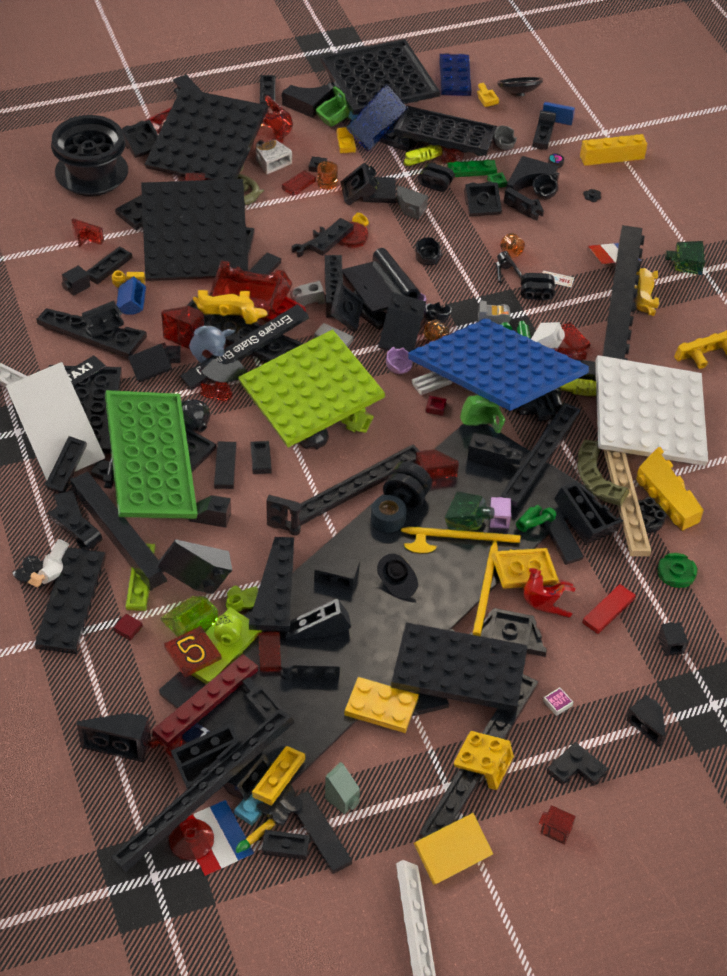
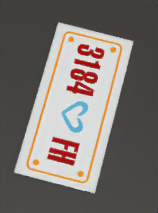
(562, 279)

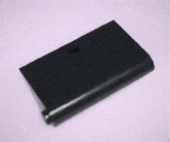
(380, 279)

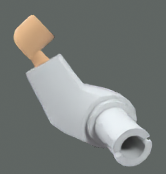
(51, 565)

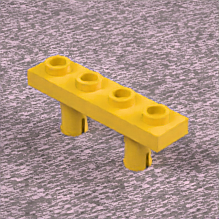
(701, 345)

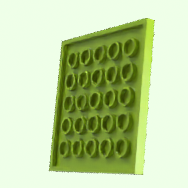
(311, 388)

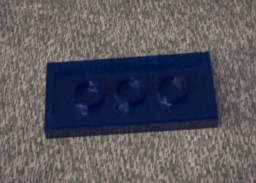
(377, 117)

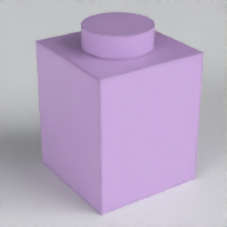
(502, 514)

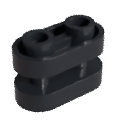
(436, 177)
(537, 286)

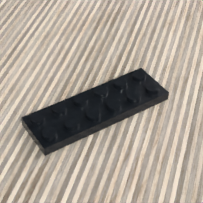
(70, 601)

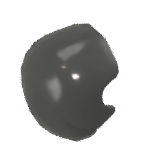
(504, 137)

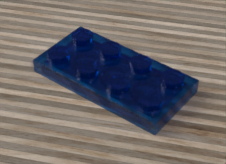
(455, 74)

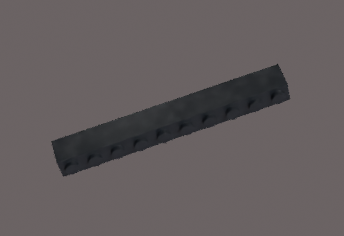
(623, 293)

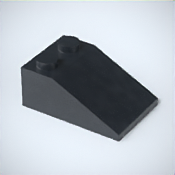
(402, 323)
(196, 565)
(117, 735)

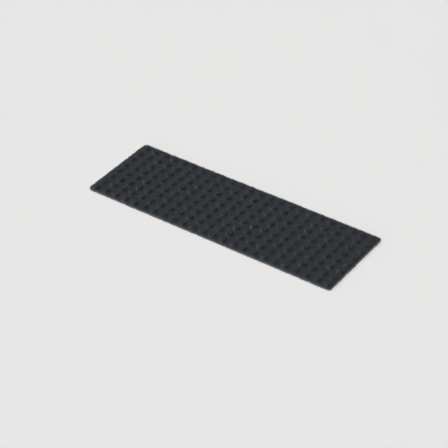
(446, 592)

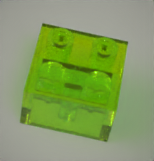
(191, 614)

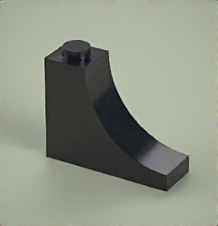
(307, 99)
(528, 170)

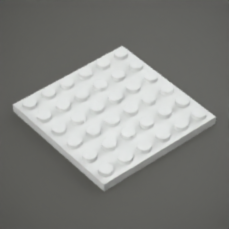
(649, 409)

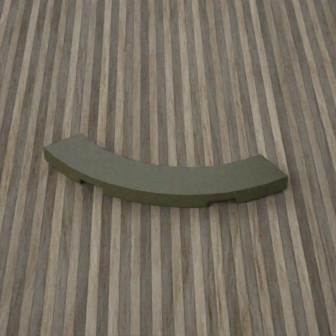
(592, 477)

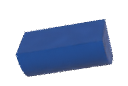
(564, 113)
(131, 296)

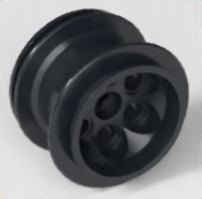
(89, 155)

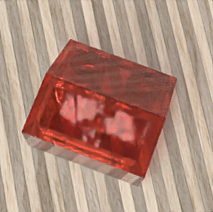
(180, 324)

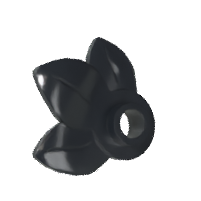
(30, 565)

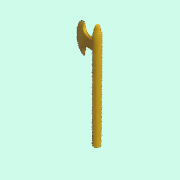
(421, 546)
(485, 592)

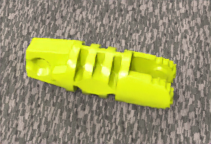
(422, 154)
(581, 387)

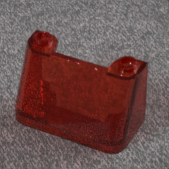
(265, 290)

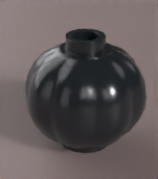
(195, 415)

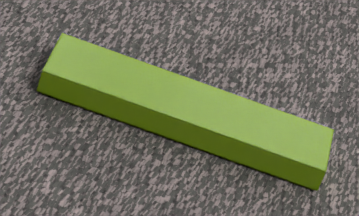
(138, 591)

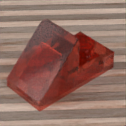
(85, 231)

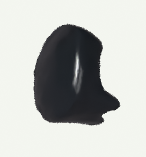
(428, 251)

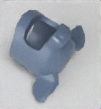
(210, 339)

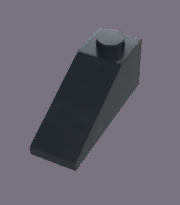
(320, 622)

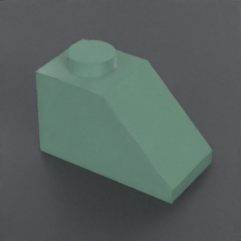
(341, 789)

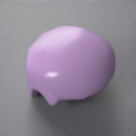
(398, 361)

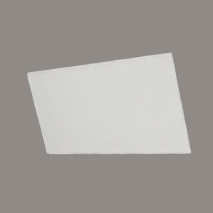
(51, 414)

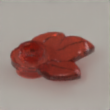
(220, 390)

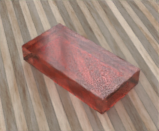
(298, 183)
(574, 338)
(269, 651)

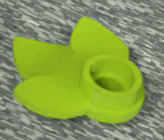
(241, 599)

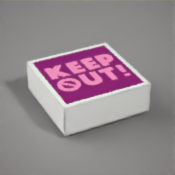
(558, 701)

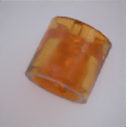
(327, 175)

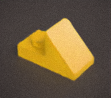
(345, 141)

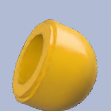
(360, 218)

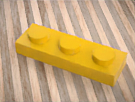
(278, 775)

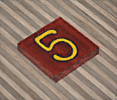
(192, 651)

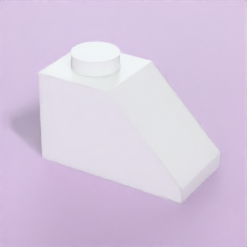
(549, 334)

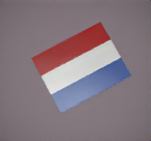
(606, 252)
(226, 837)

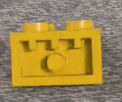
(485, 756)

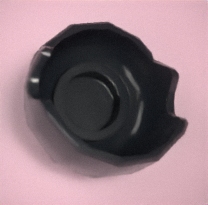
(545, 186)
(436, 311)
(317, 440)

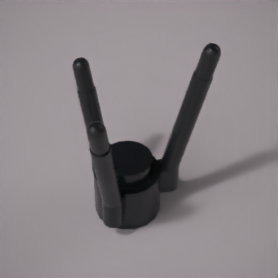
(505, 261)

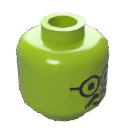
(228, 629)

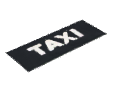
(85, 369)

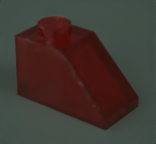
(437, 464)

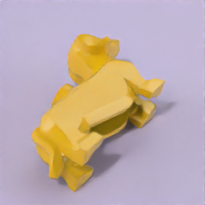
(644, 289)
(229, 305)

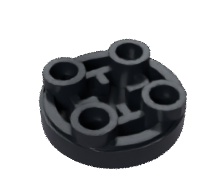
(652, 514)

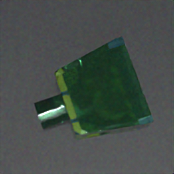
(687, 257)
(467, 512)

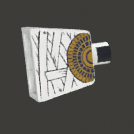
(272, 155)

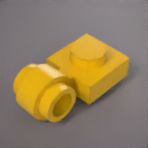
(119, 277)

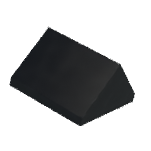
(150, 362)

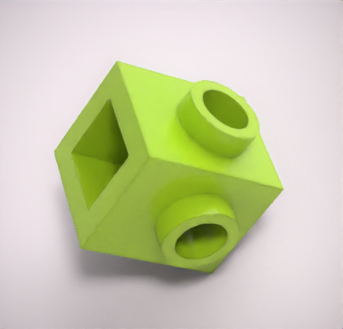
(358, 421)

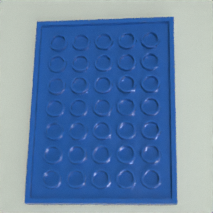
(498, 363)

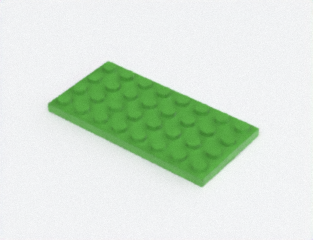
(150, 455)

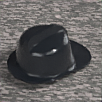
(397, 575)

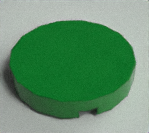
(677, 570)

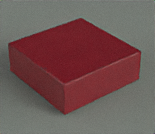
(436, 405)
(128, 626)

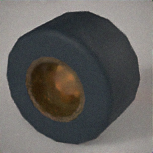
(388, 513)

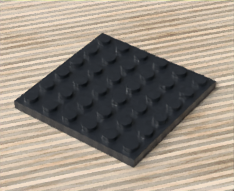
(366, 70)
(206, 135)
(193, 228)

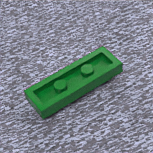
(473, 168)

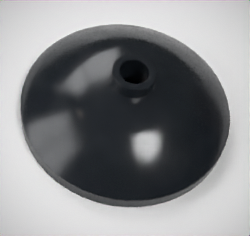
(520, 84)

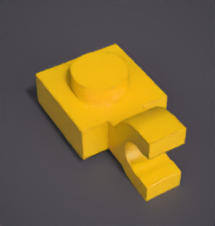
(487, 96)

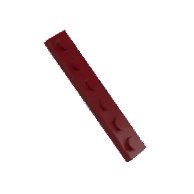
(204, 700)

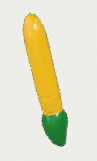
(257, 834)

